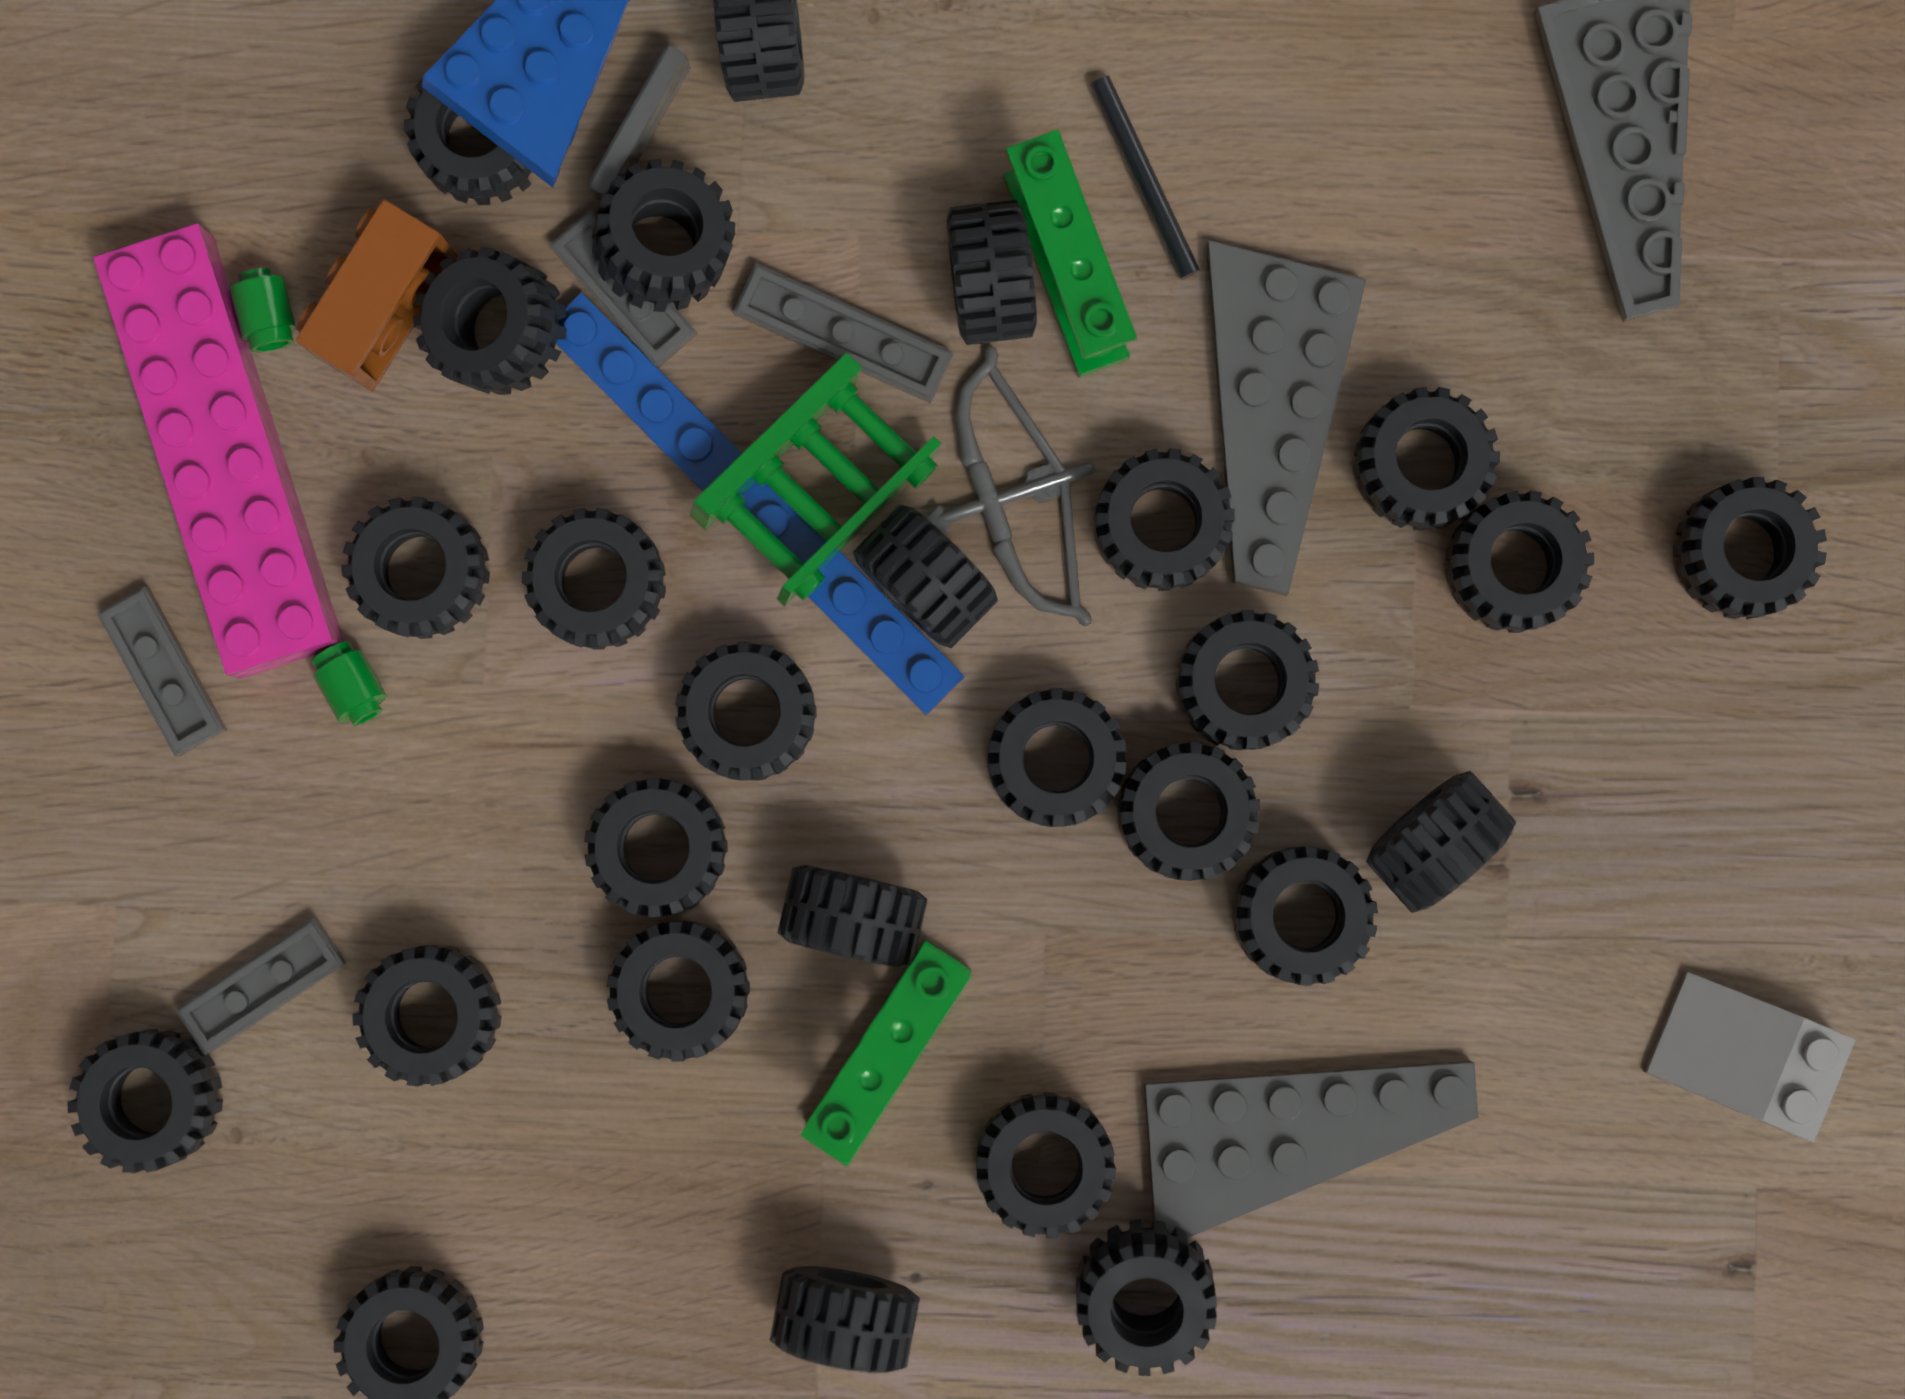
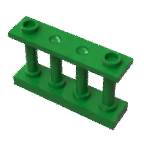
(1069, 254)
(800, 428)
(886, 1053)

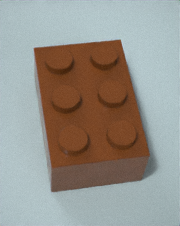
(373, 295)

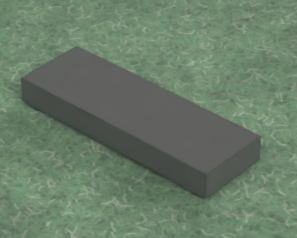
(641, 120)
(654, 333)
(161, 671)
(260, 986)

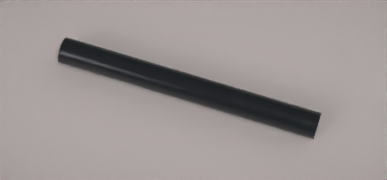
(1145, 177)

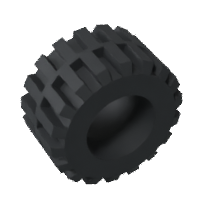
(760, 48)
(461, 176)
(670, 195)
(991, 272)
(451, 315)
(1458, 427)
(1192, 482)
(1789, 529)
(561, 545)
(1562, 547)
(371, 557)
(926, 575)
(1294, 672)
(705, 685)
(1104, 747)
(1236, 801)
(608, 838)
(1441, 842)
(1352, 915)
(852, 916)
(630, 997)
(381, 1022)
(101, 1107)
(1045, 1213)
(435, 1300)
(844, 1319)
(1155, 1338)

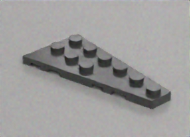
(1627, 118)
(1279, 374)
(1263, 1137)

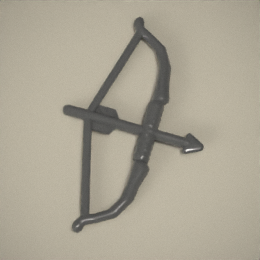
(1041, 484)

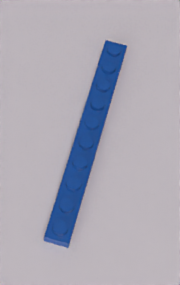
(705, 454)

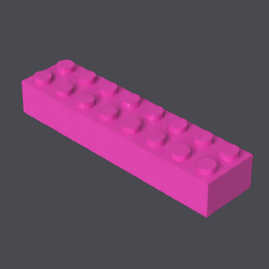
(218, 451)

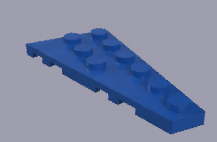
(528, 74)

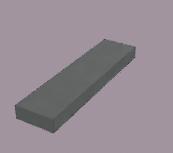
(838, 329)

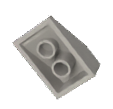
(1750, 1056)

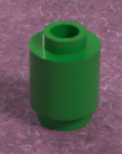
(263, 310)
(348, 684)

